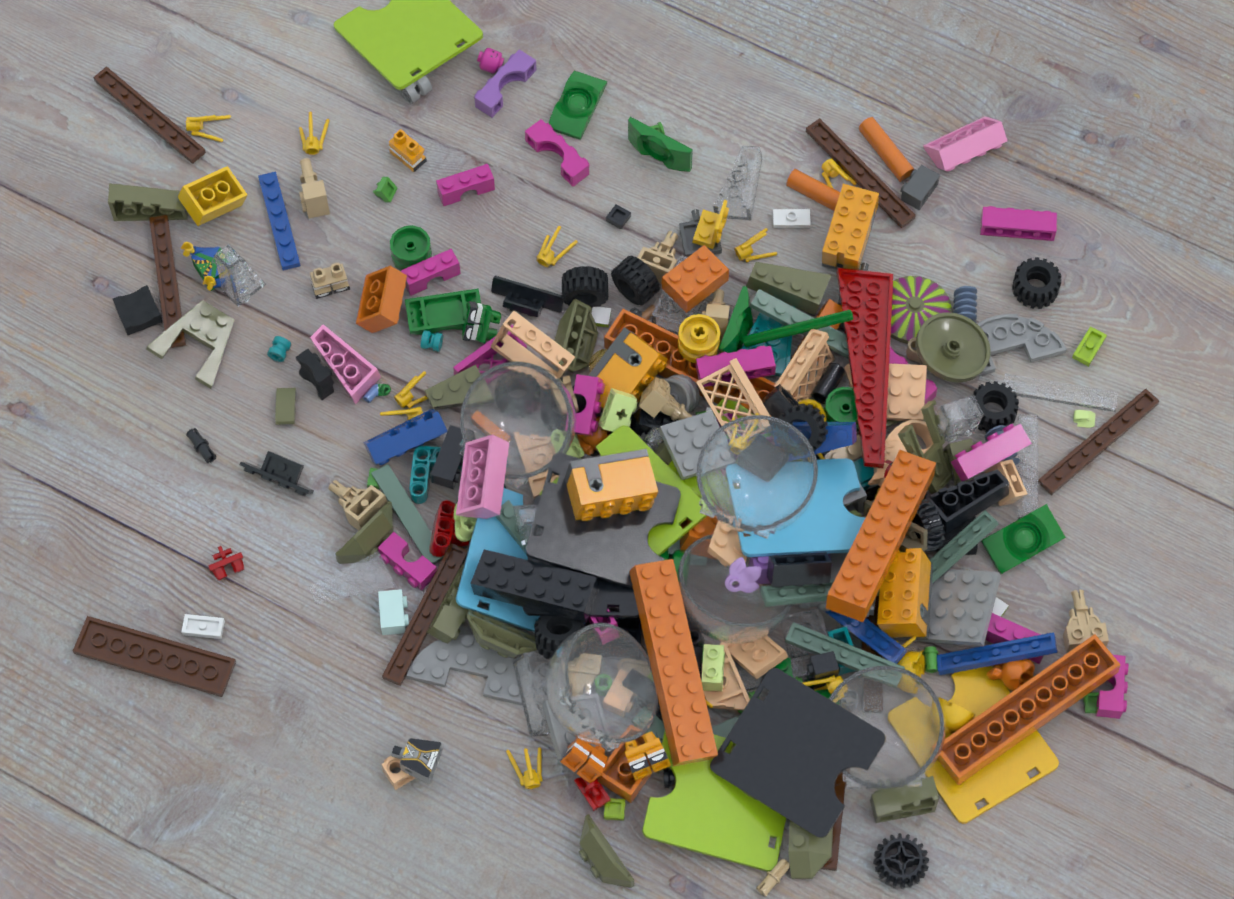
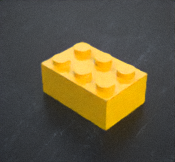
(212, 196)

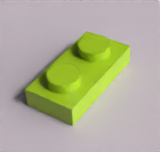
(1089, 346)

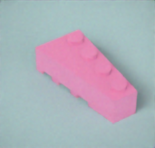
(348, 366)

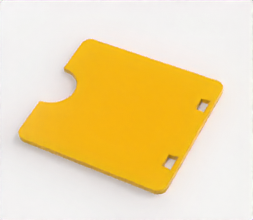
(1003, 775)

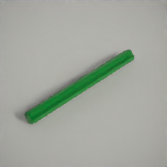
(797, 328)

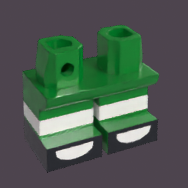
(478, 321)

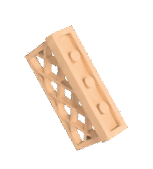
(805, 360)
(742, 383)

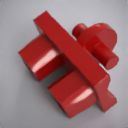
(218, 567)
(593, 793)

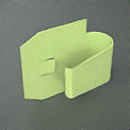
(1084, 418)

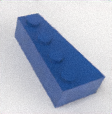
(839, 435)
(405, 436)

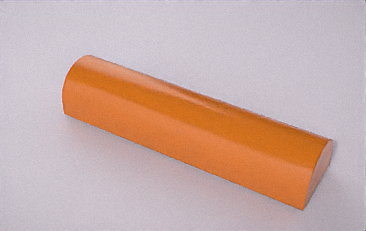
(886, 149)
(813, 189)

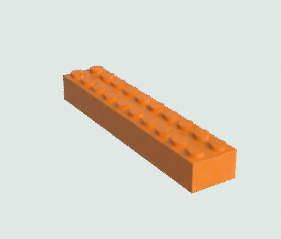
(667, 345)
(880, 536)
(673, 662)
(1027, 709)

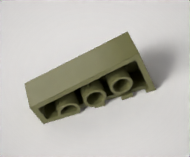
(142, 203)
(791, 285)
(449, 615)

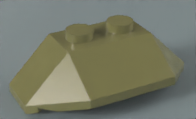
(577, 334)
(369, 537)
(500, 636)
(807, 852)
(602, 857)

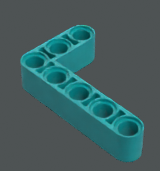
(425, 467)

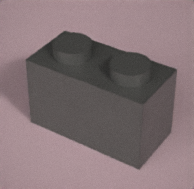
(920, 187)

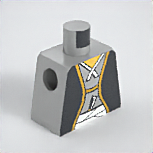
(419, 758)

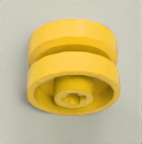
(698, 337)

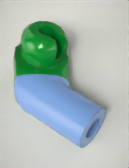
(377, 390)

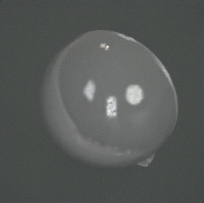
(524, 408)
(756, 475)
(715, 609)
(602, 686)
(907, 715)

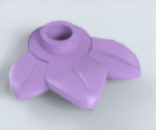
(744, 575)

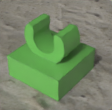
(385, 189)

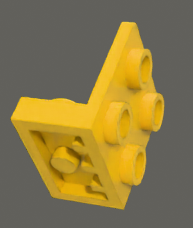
(710, 227)

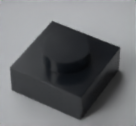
(618, 216)

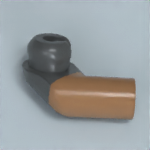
(647, 314)

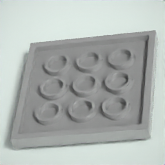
(962, 607)

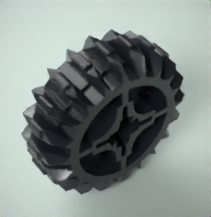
(929, 519)
(909, 860)

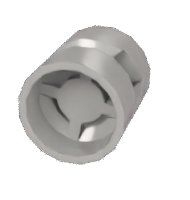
(413, 91)

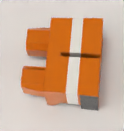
(586, 759)

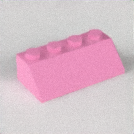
(966, 143)
(482, 477)

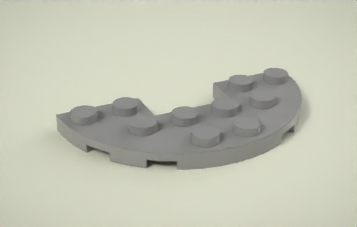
(1013, 332)
(467, 656)

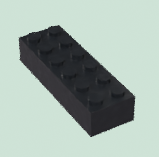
(535, 585)

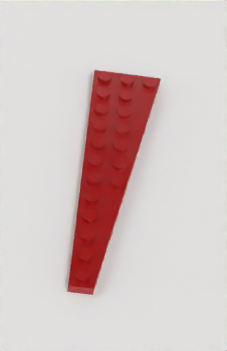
(868, 346)

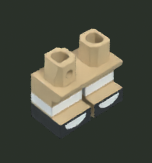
(331, 275)

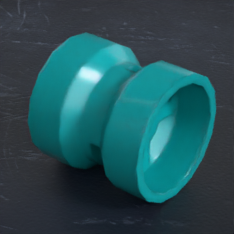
(431, 341)
(279, 348)

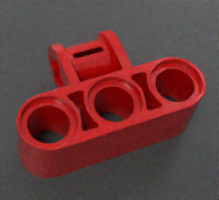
(447, 535)

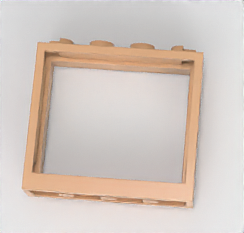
(536, 340)

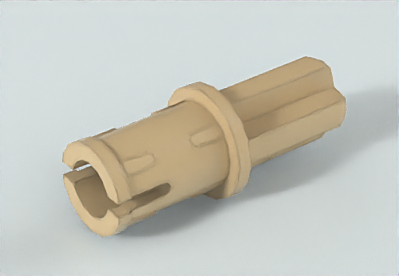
(773, 877)

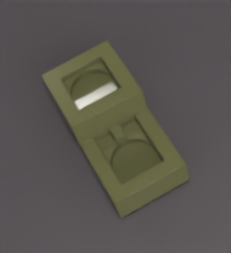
(285, 406)

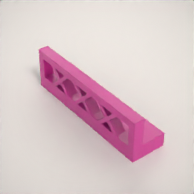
(482, 355)

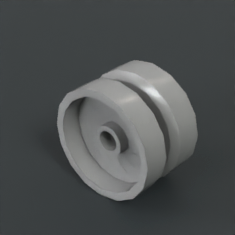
(684, 391)

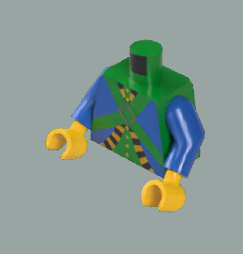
(204, 263)

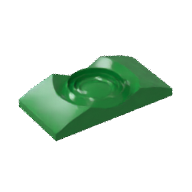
(577, 104)
(659, 146)
(439, 311)
(739, 324)
(1023, 539)

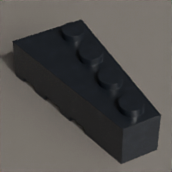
(778, 402)
(968, 498)

